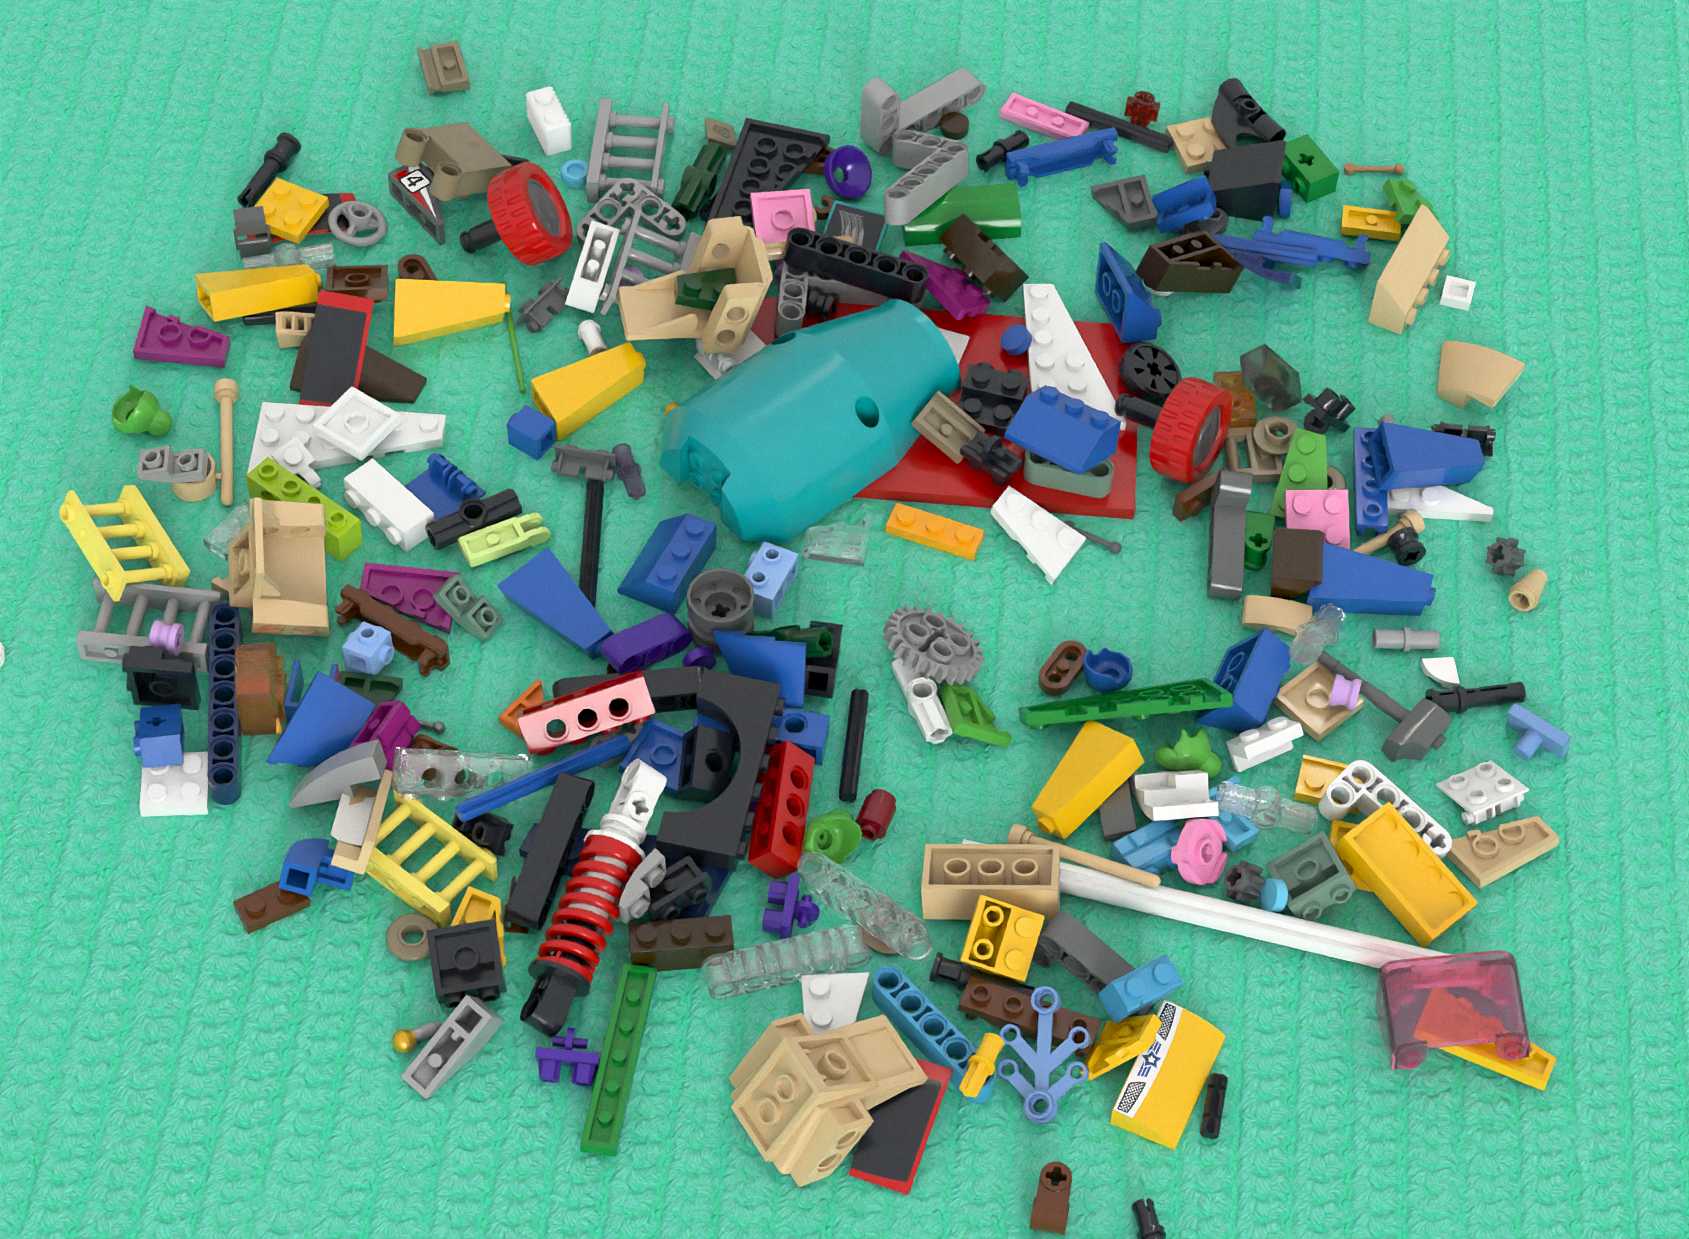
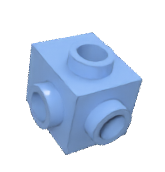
(368, 649)

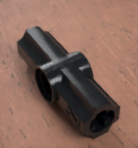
(473, 516)

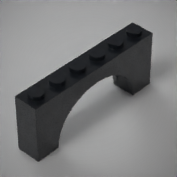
(718, 830)

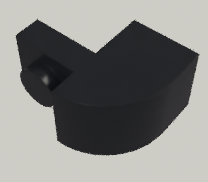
(822, 671)

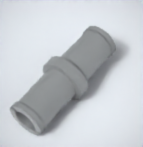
(1405, 639)

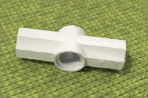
(923, 702)

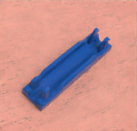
(1061, 155)
(1327, 247)
(1369, 500)

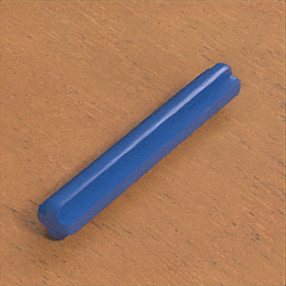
(1273, 251)

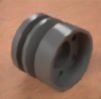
(719, 602)

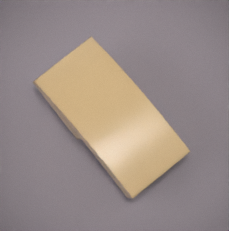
(1274, 614)

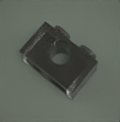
(1270, 378)

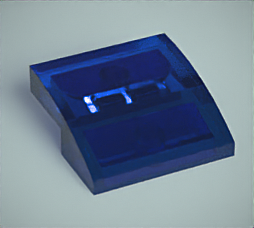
(1265, 267)

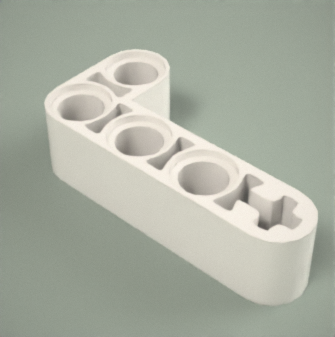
(1365, 798)

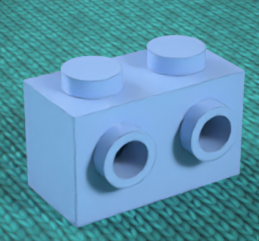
(771, 575)

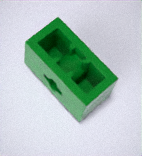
(1308, 169)

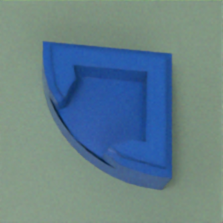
(1284, 198)

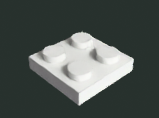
(356, 423)
(176, 788)

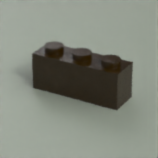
(679, 942)

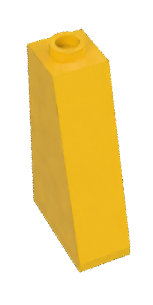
(256, 290)
(444, 307)
(587, 387)
(1085, 778)

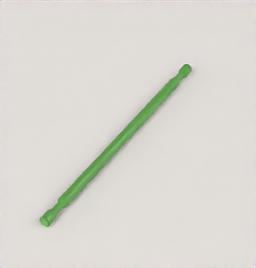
(514, 347)

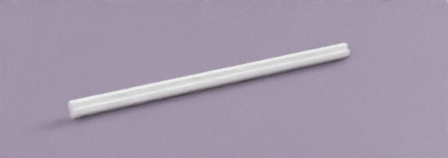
(1234, 918)

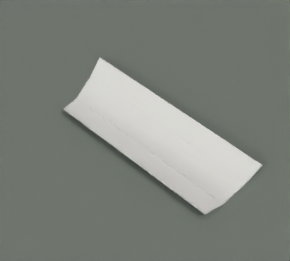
(352, 820)

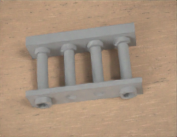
(605, 140)
(682, 250)
(110, 647)

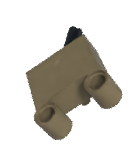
(456, 155)

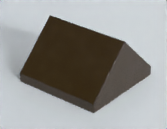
(1296, 561)

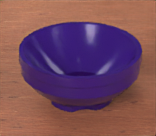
(855, 168)

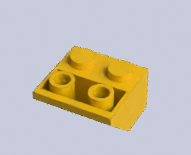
(1001, 939)

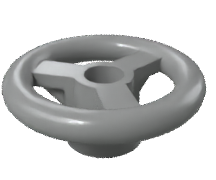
(359, 219)

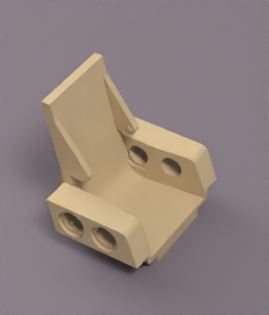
(651, 310)
(281, 568)
(811, 1092)

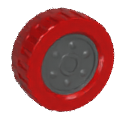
(525, 215)
(1186, 428)

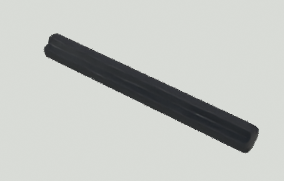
(591, 539)

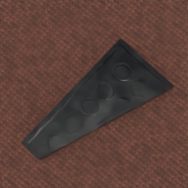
(764, 160)

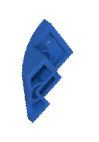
(767, 661)
(321, 724)

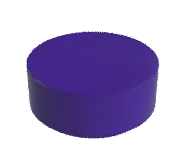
(700, 657)

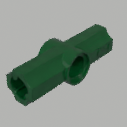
(699, 180)
(818, 640)

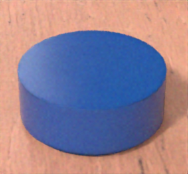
(1016, 339)

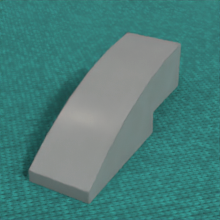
(340, 775)

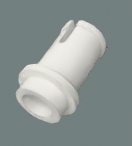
(590, 334)

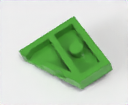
(1406, 198)
(970, 716)

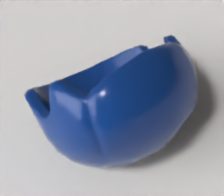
(1107, 670)

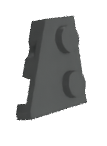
(1127, 201)

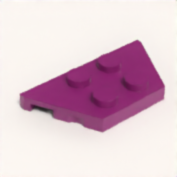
(951, 288)

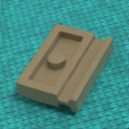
(443, 68)
(946, 425)

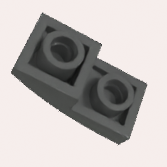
(1118, 813)

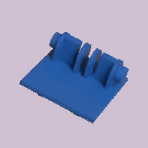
(443, 487)

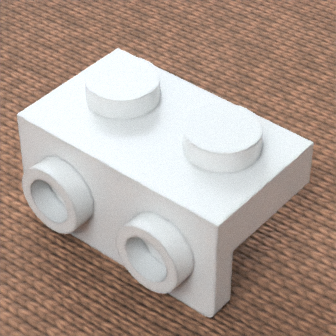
(1263, 743)

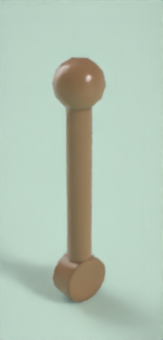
(1350, 169)

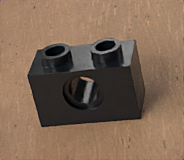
(695, 778)

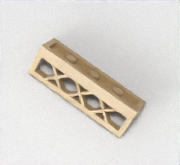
(355, 856)

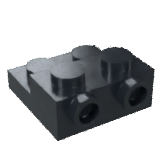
(993, 396)
(158, 680)
(466, 962)

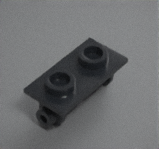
(1483, 434)

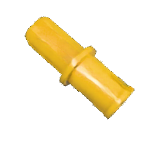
(981, 1065)

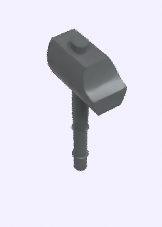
(1417, 730)

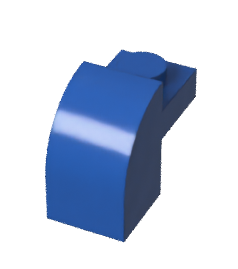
(310, 863)

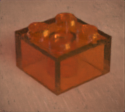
(260, 688)

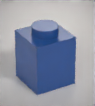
(531, 432)

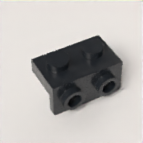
(679, 888)

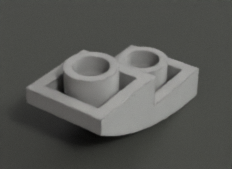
(164, 465)
(636, 895)

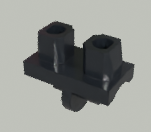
(1328, 411)
(991, 456)
(486, 830)

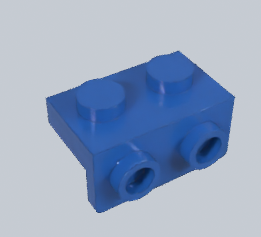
(1184, 204)

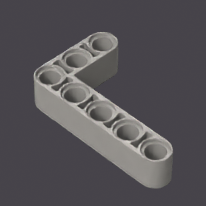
(885, 113)
(935, 169)
(796, 287)

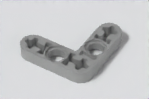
(640, 198)

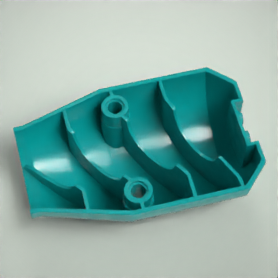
(809, 419)

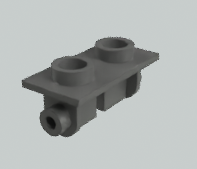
(536, 312)
(597, 463)

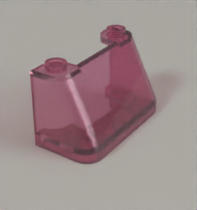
(1451, 1004)

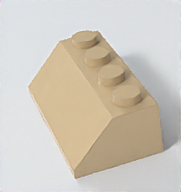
(1410, 273)
(1006, 872)

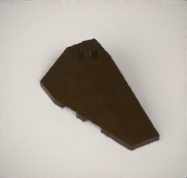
(379, 378)

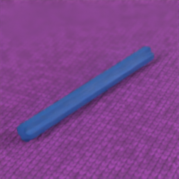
(542, 778)

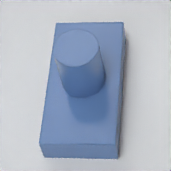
(1535, 733)

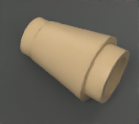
(1528, 590)

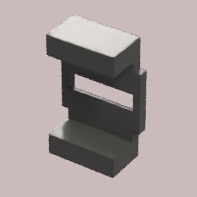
(251, 222)

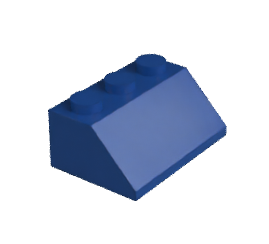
(1125, 298)
(1064, 430)
(670, 562)
(1252, 675)

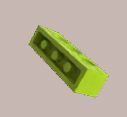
(276, 483)

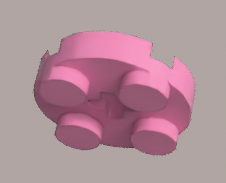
(1200, 851)

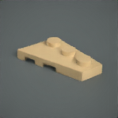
(1497, 852)

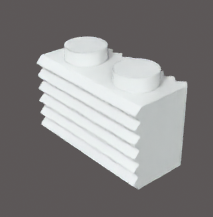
(549, 121)

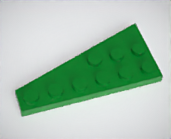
(1138, 703)

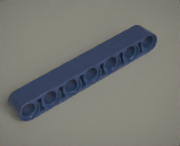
(224, 634)

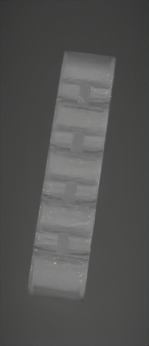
(872, 917)
(785, 961)

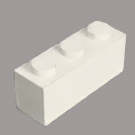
(592, 266)
(388, 505)

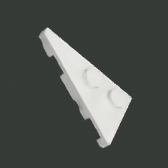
(1437, 503)

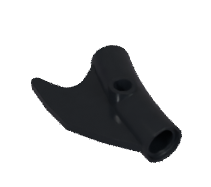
(1239, 115)

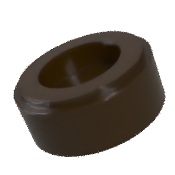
(954, 125)

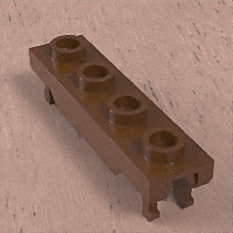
(406, 635)
(1004, 1006)

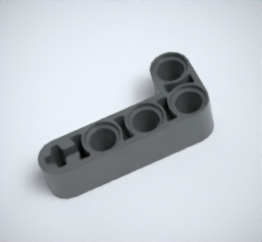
(1227, 534)
(1081, 953)

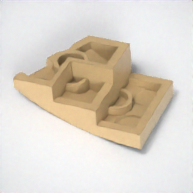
(1475, 373)

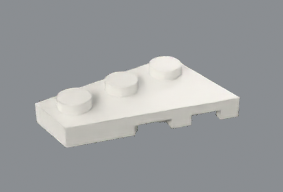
(1040, 533)
(832, 999)

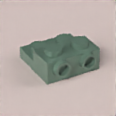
(1313, 877)

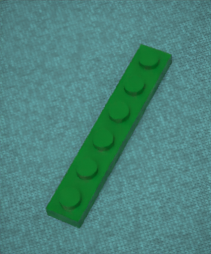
(618, 1060)

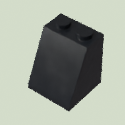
(1247, 179)

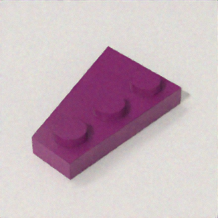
(174, 342)
(409, 592)

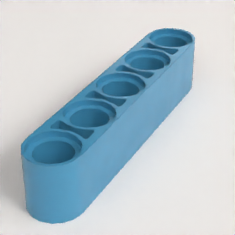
(924, 1020)

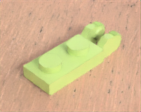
(503, 539)

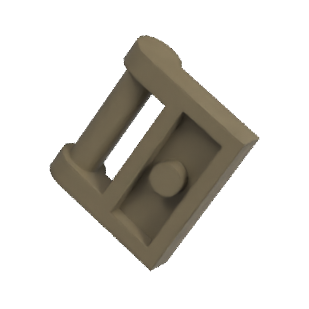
(1261, 464)

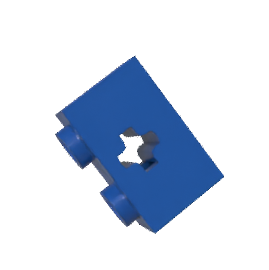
(160, 736)

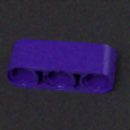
(646, 643)

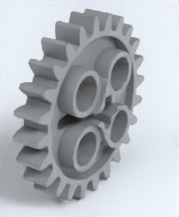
(933, 645)

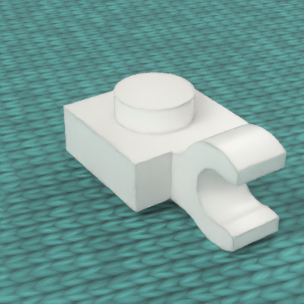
(298, 461)

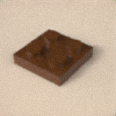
(359, 281)

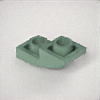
(471, 613)

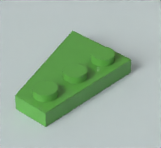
(1303, 468)

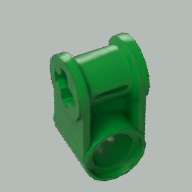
(1258, 539)

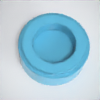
(574, 173)
(1274, 895)

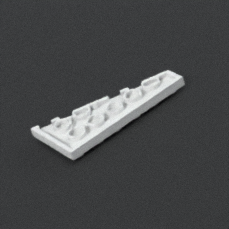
(1058, 352)
(282, 422)

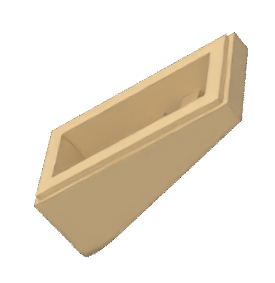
(288, 327)

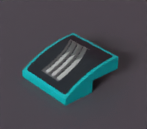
(863, 225)

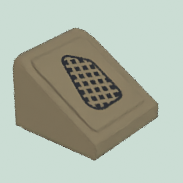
(720, 133)

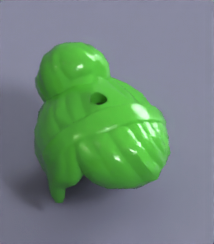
(140, 412)
(1190, 754)
(838, 835)

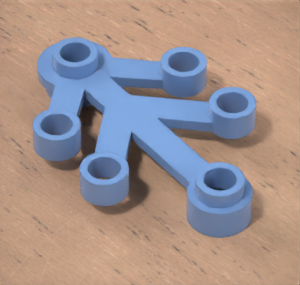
(1043, 1061)

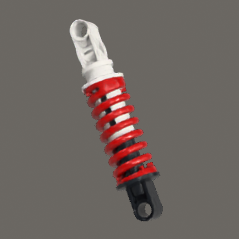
(591, 901)

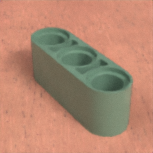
(1092, 483)

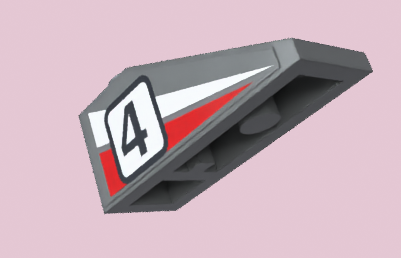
(411, 190)

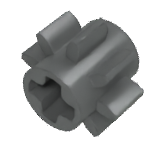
(1505, 556)
(1244, 882)

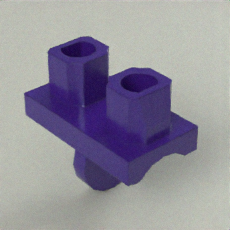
(788, 894)
(583, 1062)

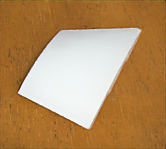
(1173, 794)

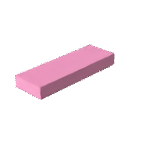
(1042, 118)

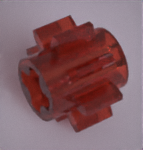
(1142, 108)

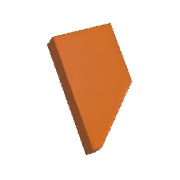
(528, 698)

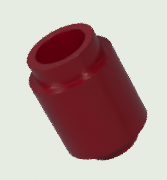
(876, 814)

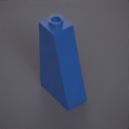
(1422, 457)
(1369, 585)
(554, 600)

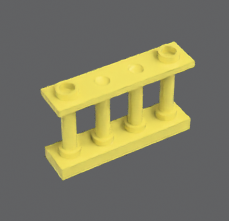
(140, 525)
(412, 886)

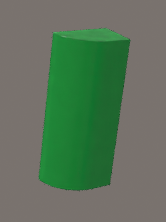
(990, 207)

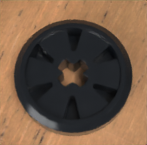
(1137, 365)

